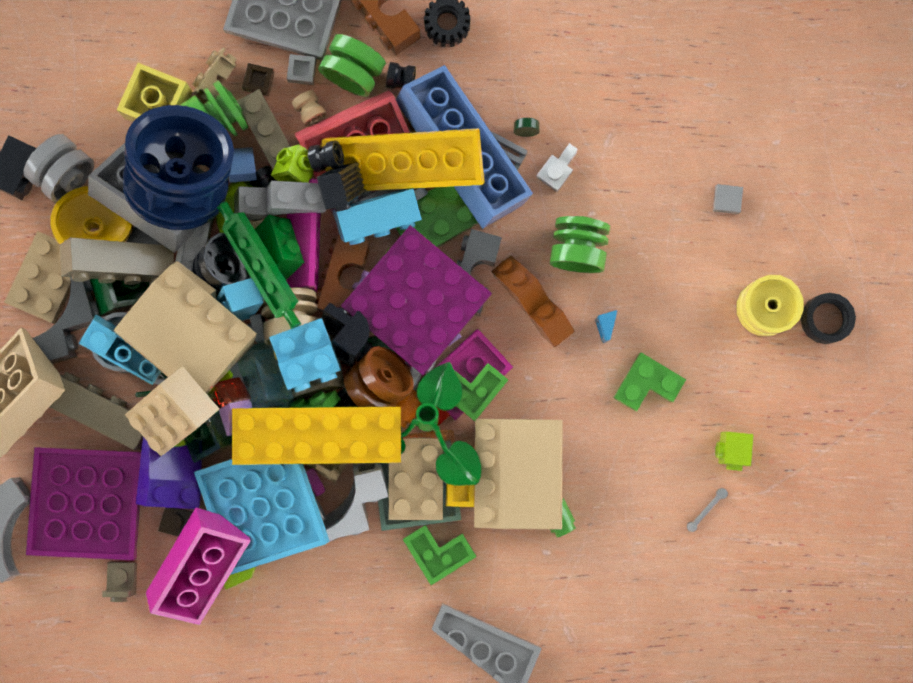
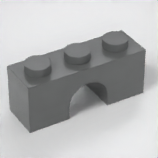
(479, 249)

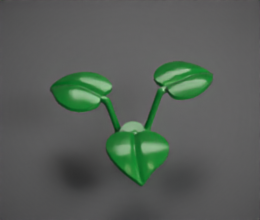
(443, 390)

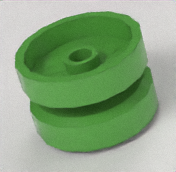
(352, 65)

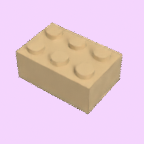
(171, 411)

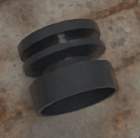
(219, 255)

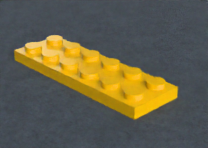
(415, 159)
(316, 435)

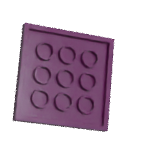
(417, 300)
(84, 504)

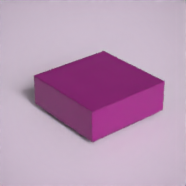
(316, 485)

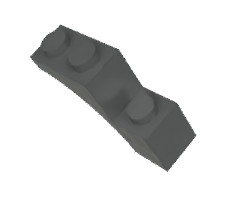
(58, 342)

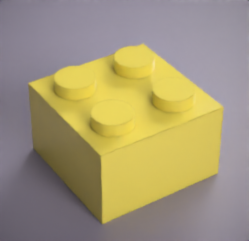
(150, 90)

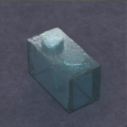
(264, 379)

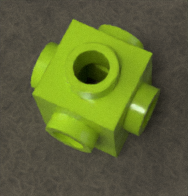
(293, 165)

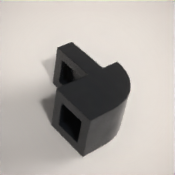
(351, 333)

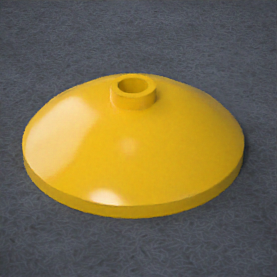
(79, 213)

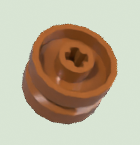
(378, 379)

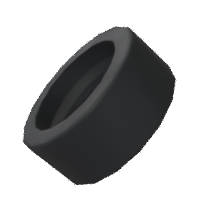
(845, 308)

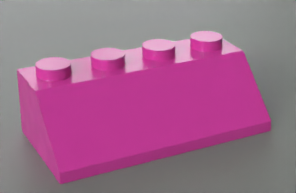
(307, 232)
(196, 567)

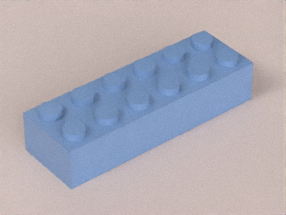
(440, 105)

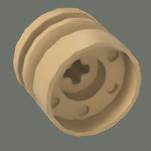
(302, 309)

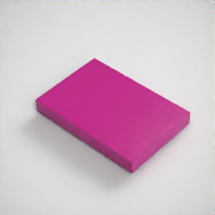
(472, 357)

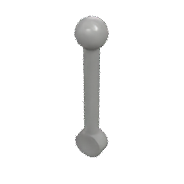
(720, 494)

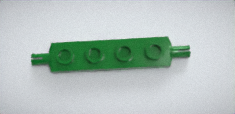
(259, 265)

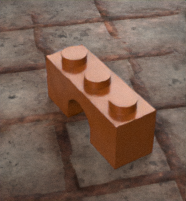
(396, 31)
(343, 257)

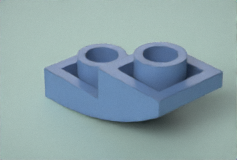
(243, 165)

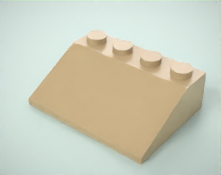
(185, 327)
(26, 387)
(519, 474)

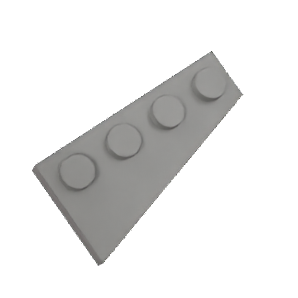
(493, 649)

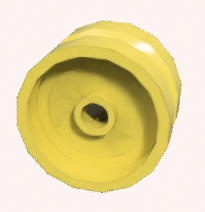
(782, 296)

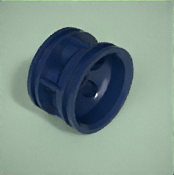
(176, 194)

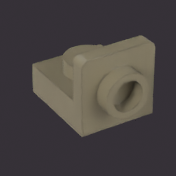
(120, 581)

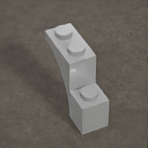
(278, 199)
(13, 500)
(351, 515)

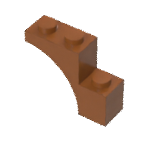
(533, 300)

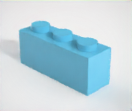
(378, 216)

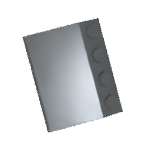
(106, 187)

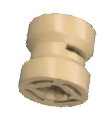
(309, 108)

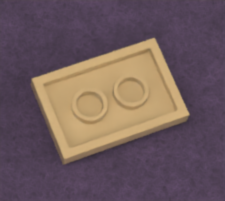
(39, 282)
(414, 483)

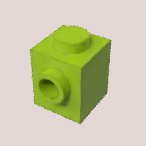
(734, 450)

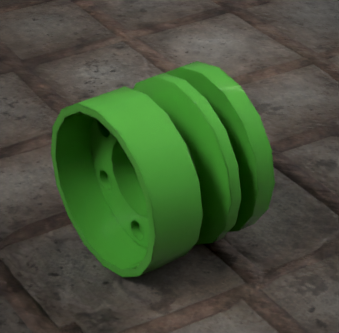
(221, 107)
(580, 239)

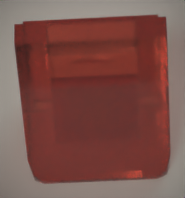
(231, 391)

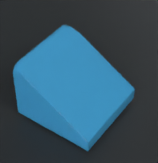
(605, 325)

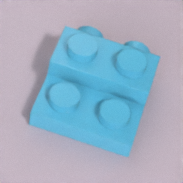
(305, 355)

